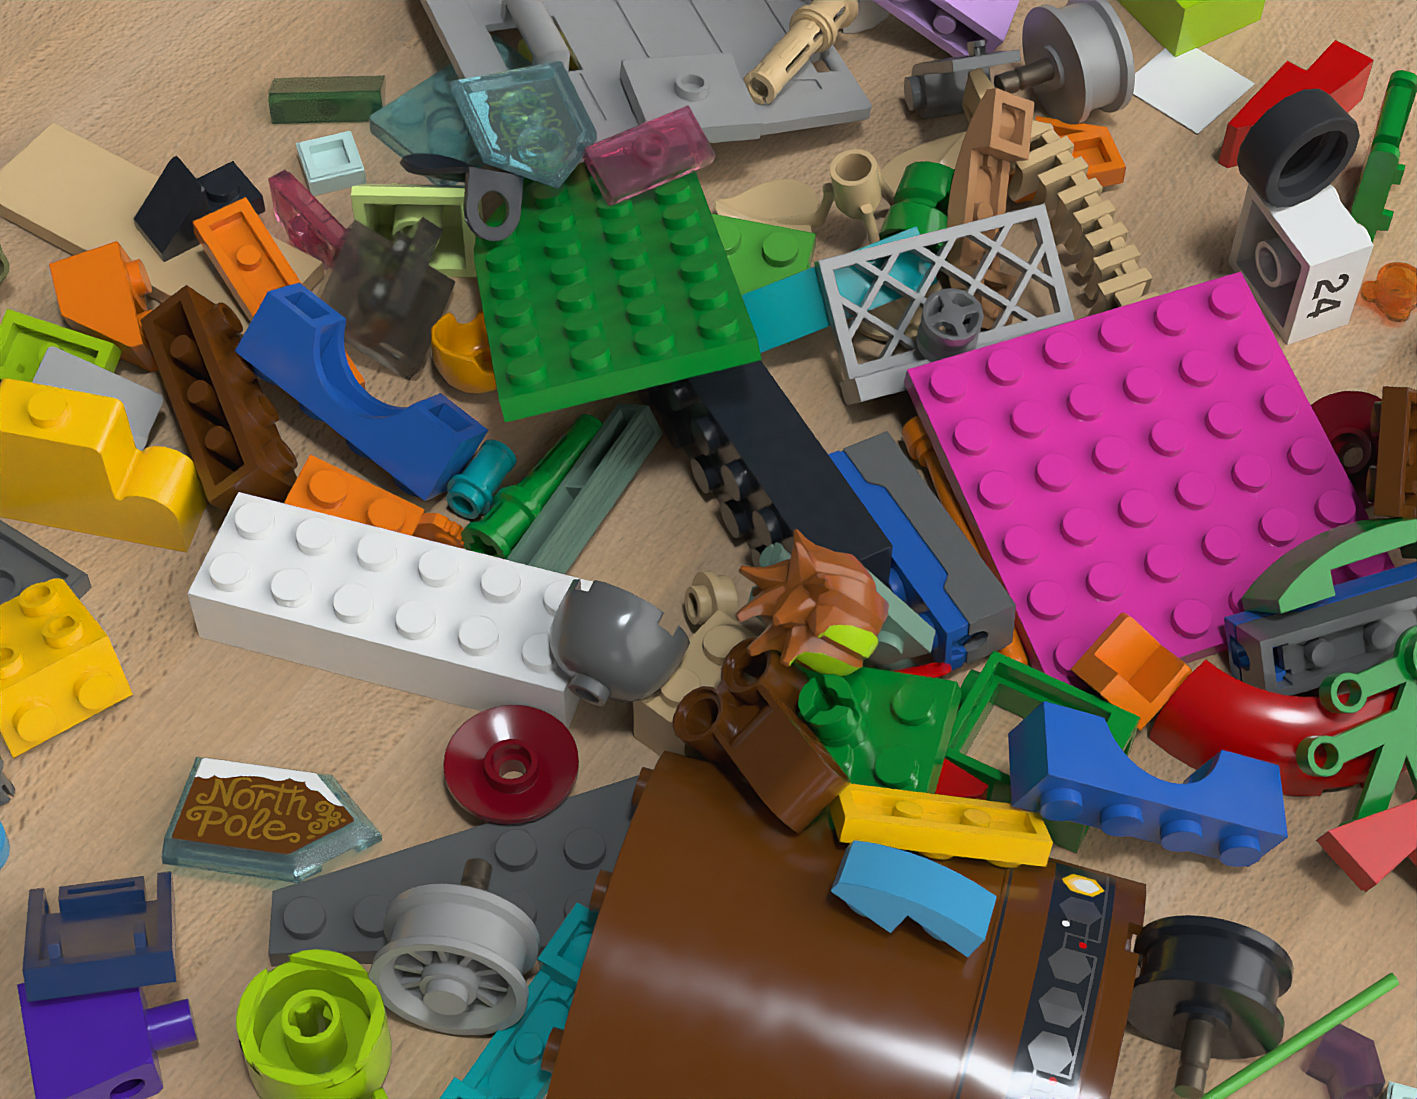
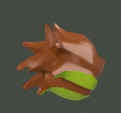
(816, 609)

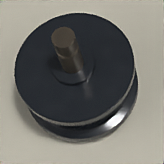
(1208, 992)

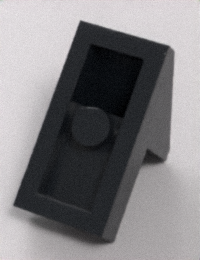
(181, 198)

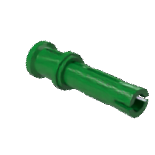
(519, 504)

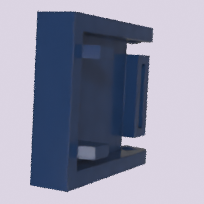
(100, 938)

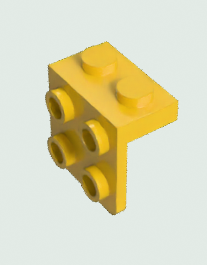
(52, 666)

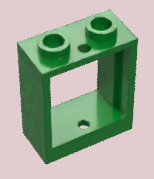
(1020, 691)

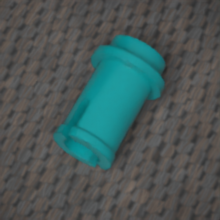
(473, 489)

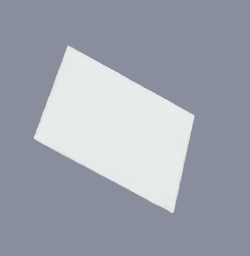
(1189, 87)

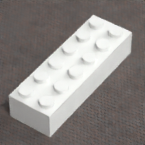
(383, 607)

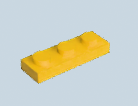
(941, 825)

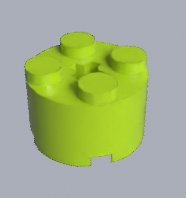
(314, 1029)

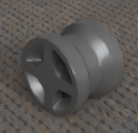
(957, 313)

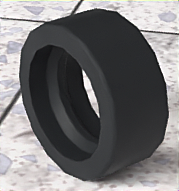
(1298, 147)

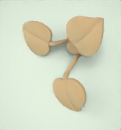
(857, 193)

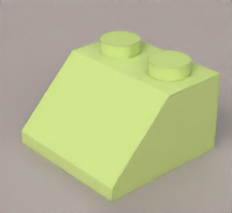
(400, 206)

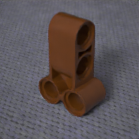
(757, 728)

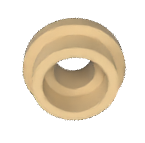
(708, 595)

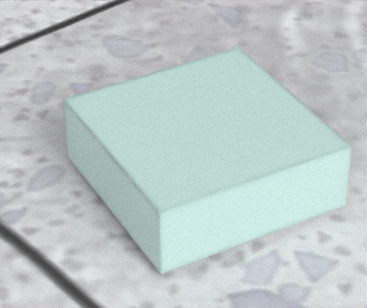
(330, 163)

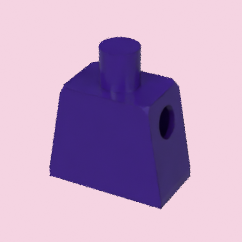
(101, 1043)

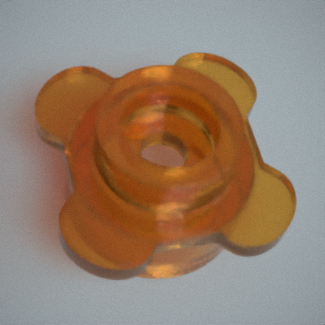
(1393, 290)

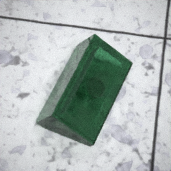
(326, 99)

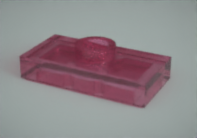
(648, 155)
(305, 218)

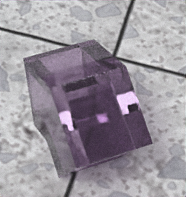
(1347, 1065)

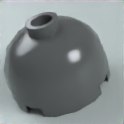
(613, 644)

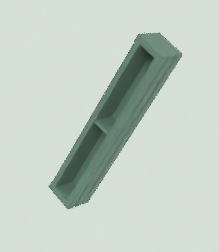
(589, 489)

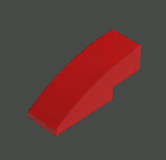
(1337, 71)

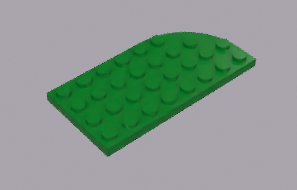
(607, 295)

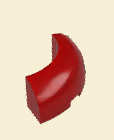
(1226, 714)

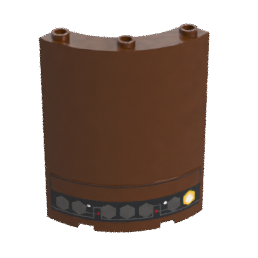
(748, 979)

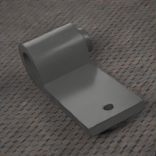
(940, 84)

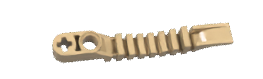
(1064, 185)

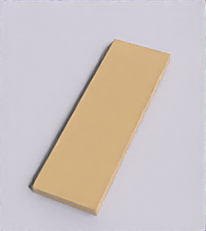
(88, 198)

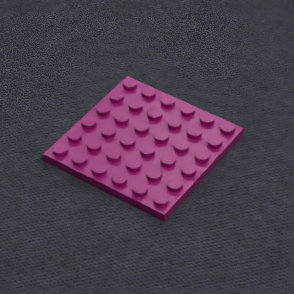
(1136, 469)

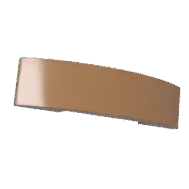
(979, 186)

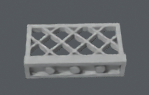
(888, 372)

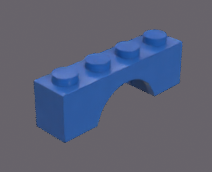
(301, 348)
(1076, 772)

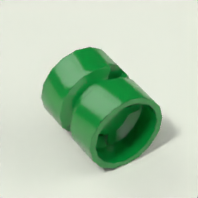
(920, 201)

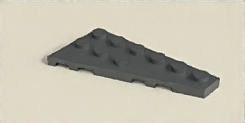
(535, 865)

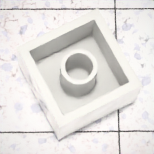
(1301, 262)

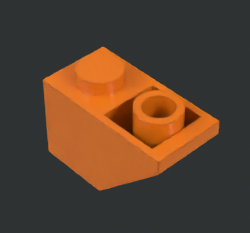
(105, 298)

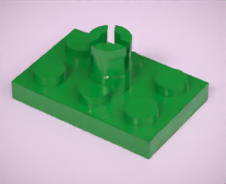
(883, 725)

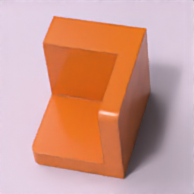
(1131, 669)

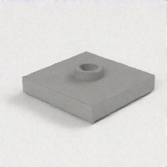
(704, 82)

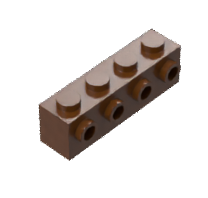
(218, 400)

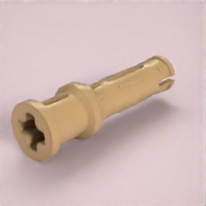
(810, 31)

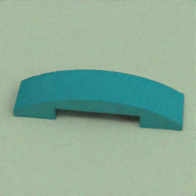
(796, 303)
(514, 1056)

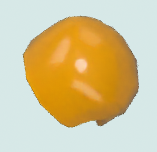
(463, 353)

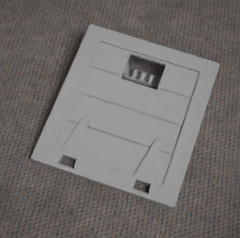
(615, 30)

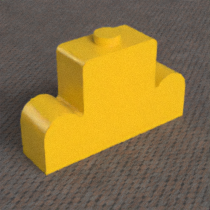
(77, 469)

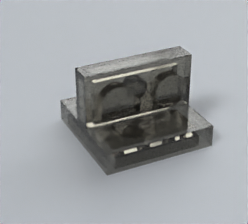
(388, 293)

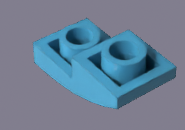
(895, 883)

